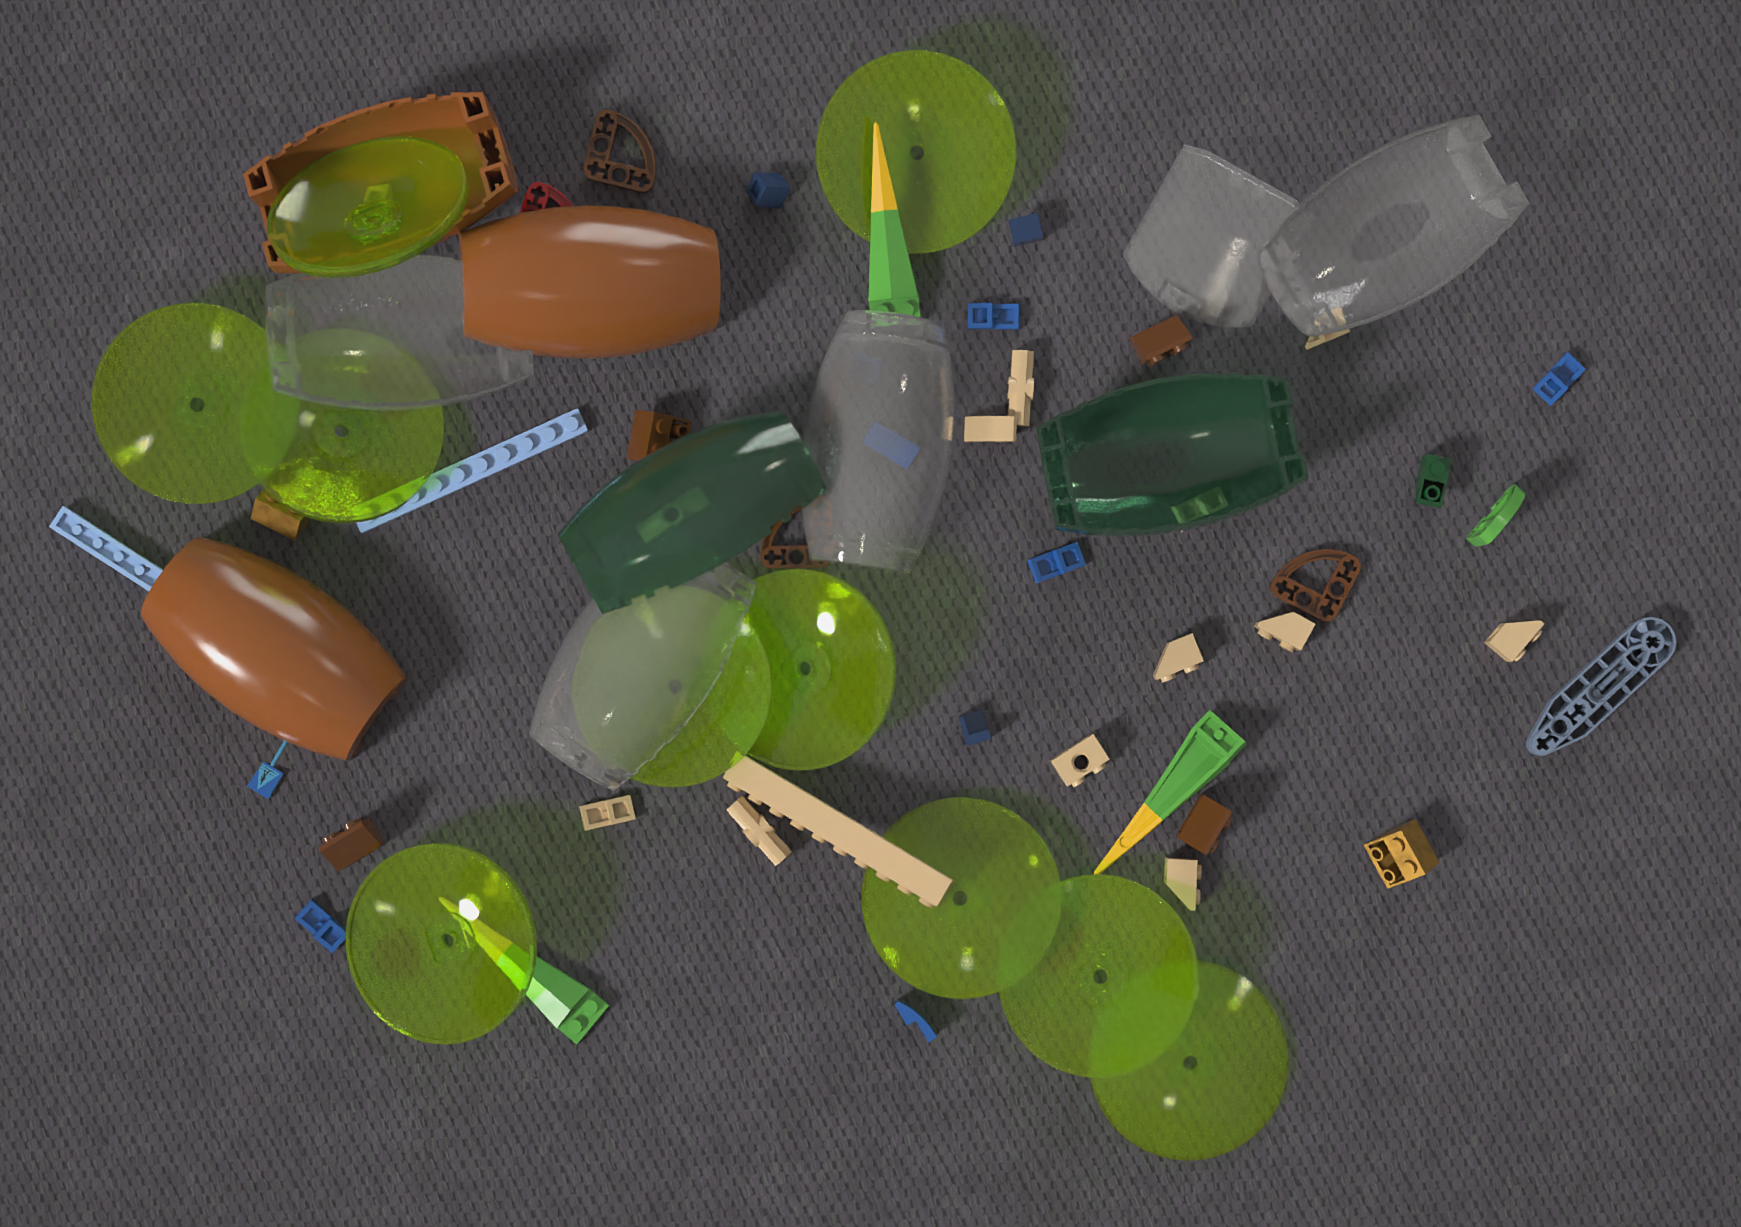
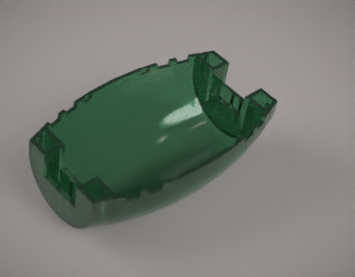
(1171, 454)
(690, 507)

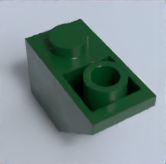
(1432, 480)

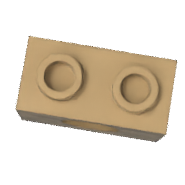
(1091, 750)

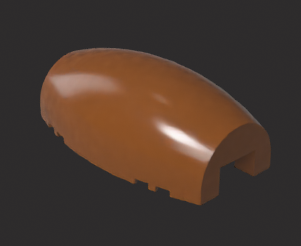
(456, 121)
(589, 281)
(271, 646)

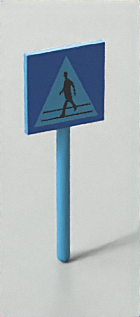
(267, 776)

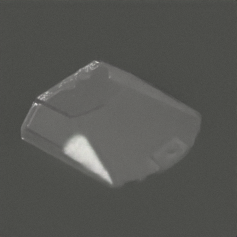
(1204, 240)

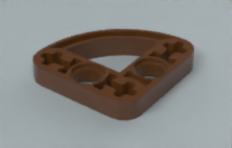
(603, 158)
(766, 546)
(1317, 600)

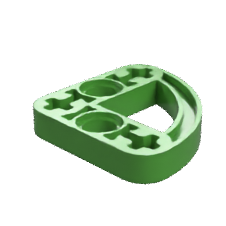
(1501, 513)

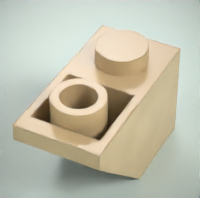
(1288, 628)
(1511, 638)
(1176, 656)
(1182, 878)

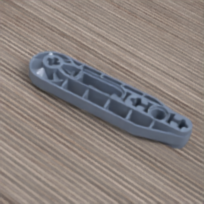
(1590, 697)

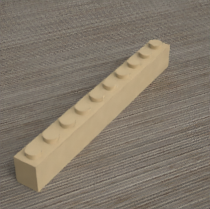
(840, 830)

